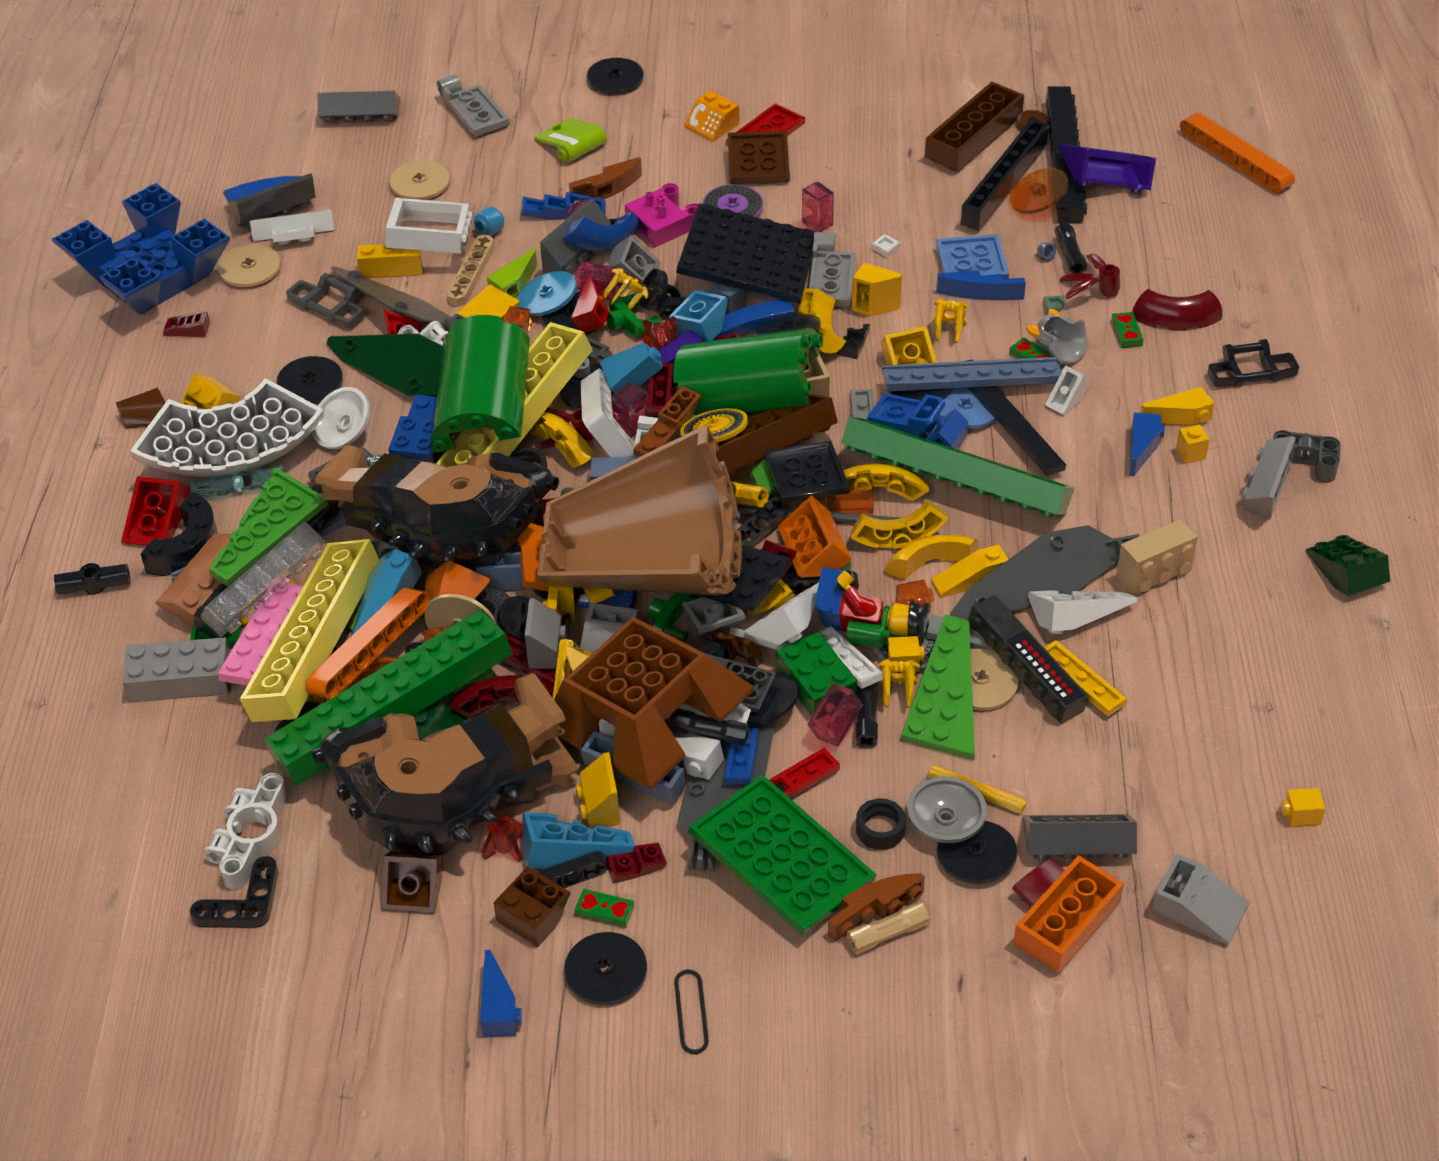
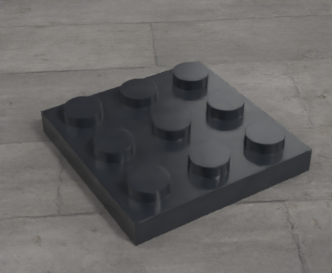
(806, 472)
(757, 577)

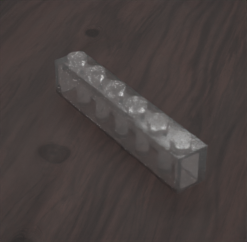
(263, 579)

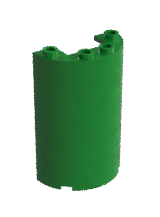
(748, 370)
(481, 379)

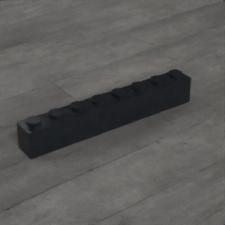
(1004, 174)

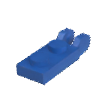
(742, 761)

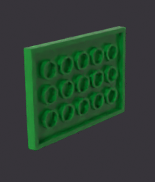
(781, 854)

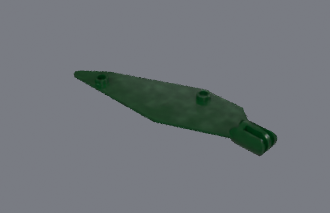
(398, 360)

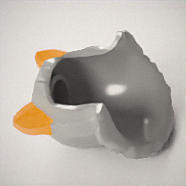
(1060, 337)

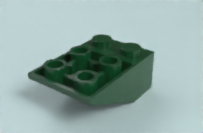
(1350, 564)

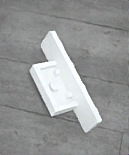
(292, 227)

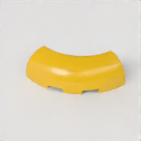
(821, 305)
(567, 438)
(891, 477)
(900, 531)
(941, 547)

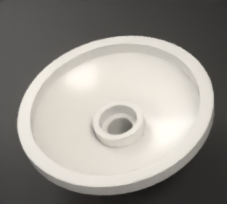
(344, 418)

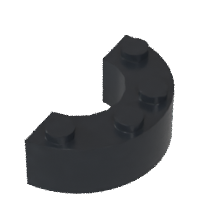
(171, 554)

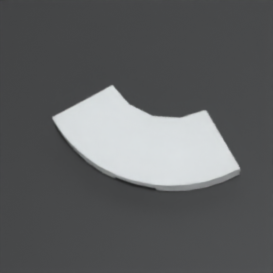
(742, 633)

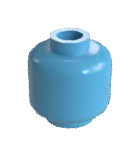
(488, 221)

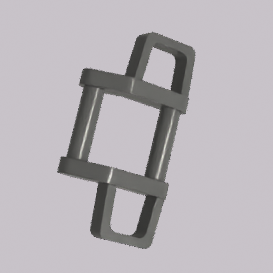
(318, 292)

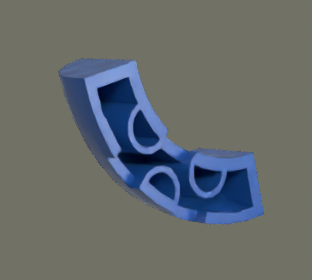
(600, 238)

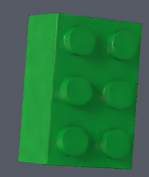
(814, 669)

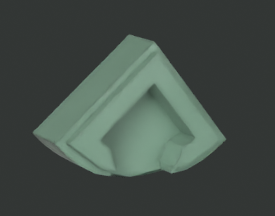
(1053, 302)

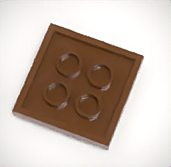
(758, 157)

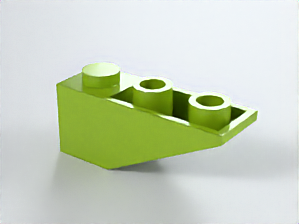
(514, 275)

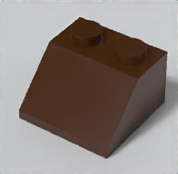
(411, 881)

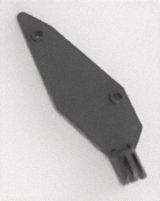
(398, 301)
(1052, 562)
(705, 795)

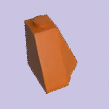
(454, 579)

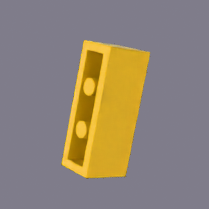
(388, 262)

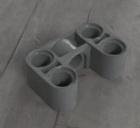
(1317, 451)

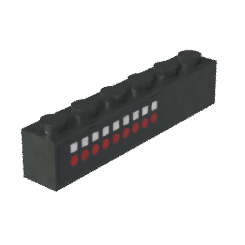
(1028, 659)

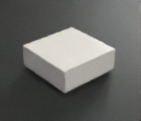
(885, 245)

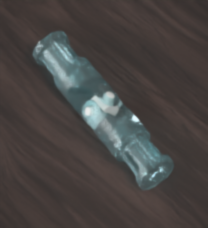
(224, 485)

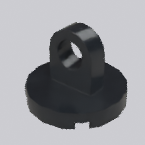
(658, 287)
(513, 617)

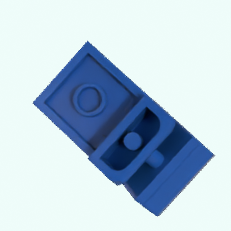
(921, 418)
(414, 432)

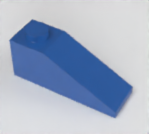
(1145, 437)
(498, 1003)

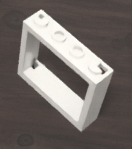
(423, 238)

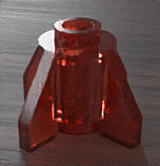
(659, 333)
(503, 838)

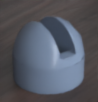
(1046, 250)

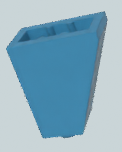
(631, 365)

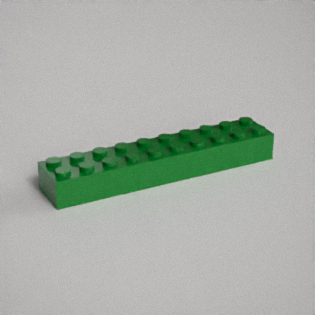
(957, 465)
(397, 688)

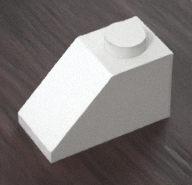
(1068, 390)
(701, 753)

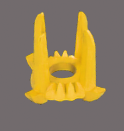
(628, 281)
(958, 318)
(908, 676)

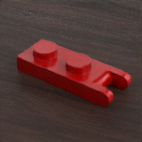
(807, 772)

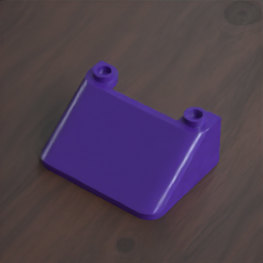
(1109, 167)

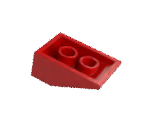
(153, 510)

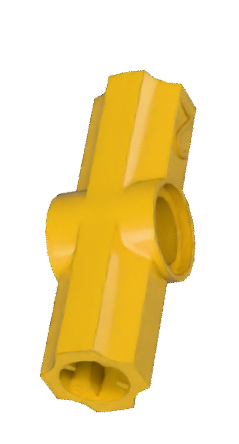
(750, 494)

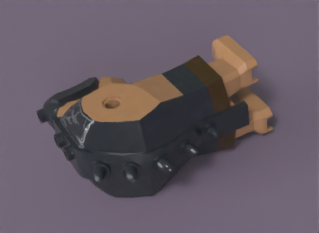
(438, 511)
(445, 785)

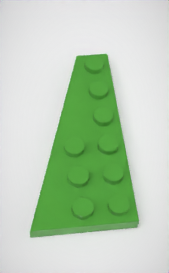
(267, 522)

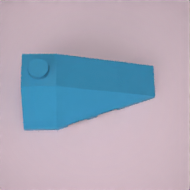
(388, 577)
(552, 841)

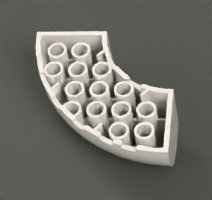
(227, 436)

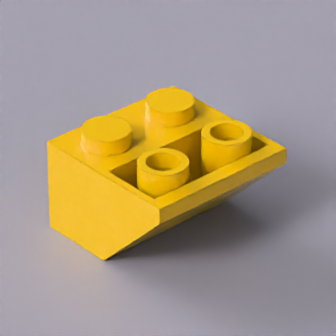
(876, 290)
(207, 392)

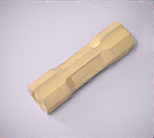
(906, 920)

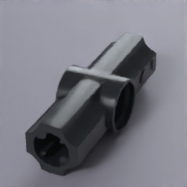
(92, 578)

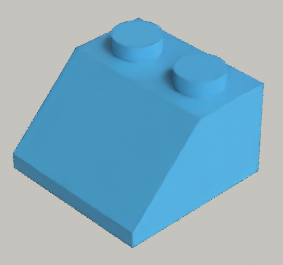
(701, 314)

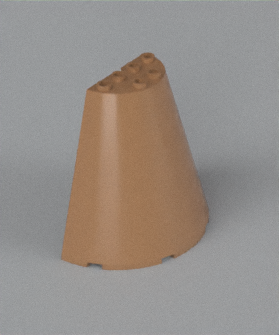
(648, 525)

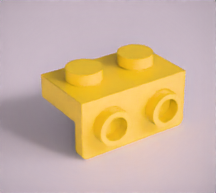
(561, 601)

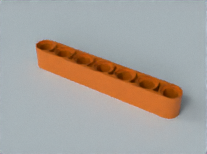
(1237, 152)
(367, 643)

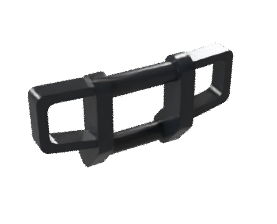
(1268, 362)

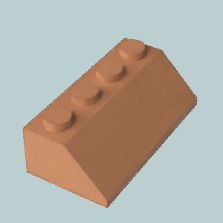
(194, 583)

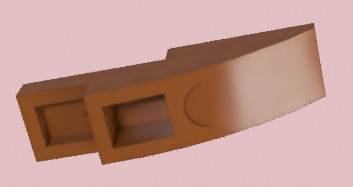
(610, 182)
(669, 422)
(880, 898)

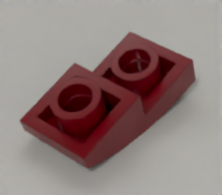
(640, 862)
(1038, 881)

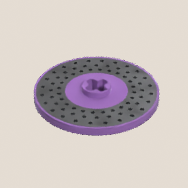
(736, 198)

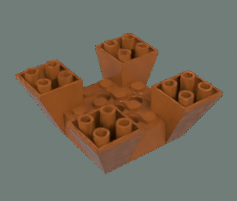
(636, 686)

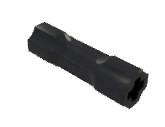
(1067, 238)
(867, 717)
(727, 730)

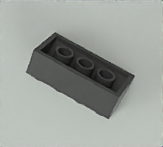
(358, 105)
(273, 199)
(558, 253)
(1080, 835)

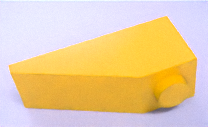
(1182, 408)
(968, 571)

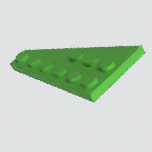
(944, 701)

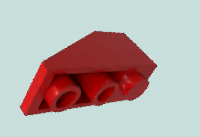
(591, 307)

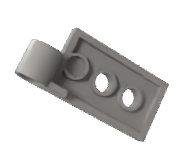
(472, 106)
(827, 262)

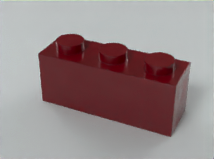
(660, 390)

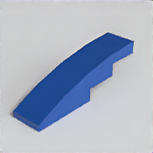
(253, 187)
(554, 207)
(976, 286)
(754, 316)

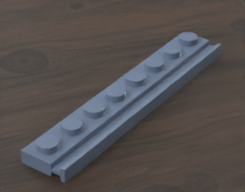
(971, 374)

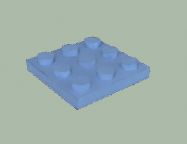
(972, 254)

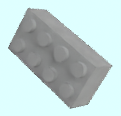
(175, 669)

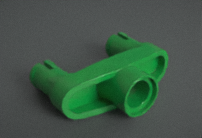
(623, 318)
(667, 612)

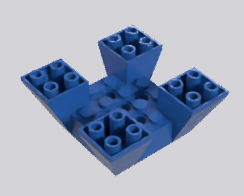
(153, 260)

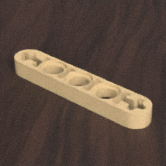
(472, 277)

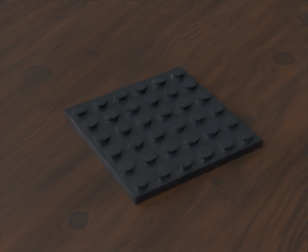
(747, 253)

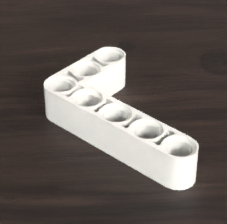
(599, 419)

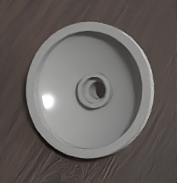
(950, 800)

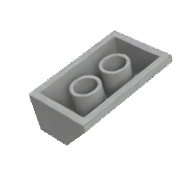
(1268, 476)

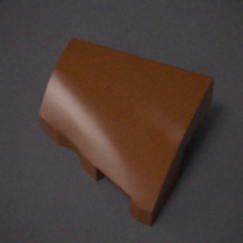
(140, 409)
(738, 646)

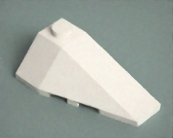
(1069, 612)
(787, 620)

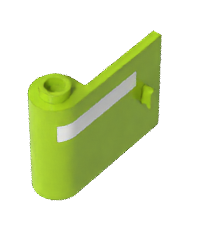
(573, 138)

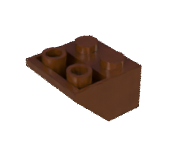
(531, 906)

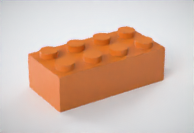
(1068, 913)

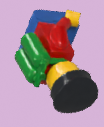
(864, 616)

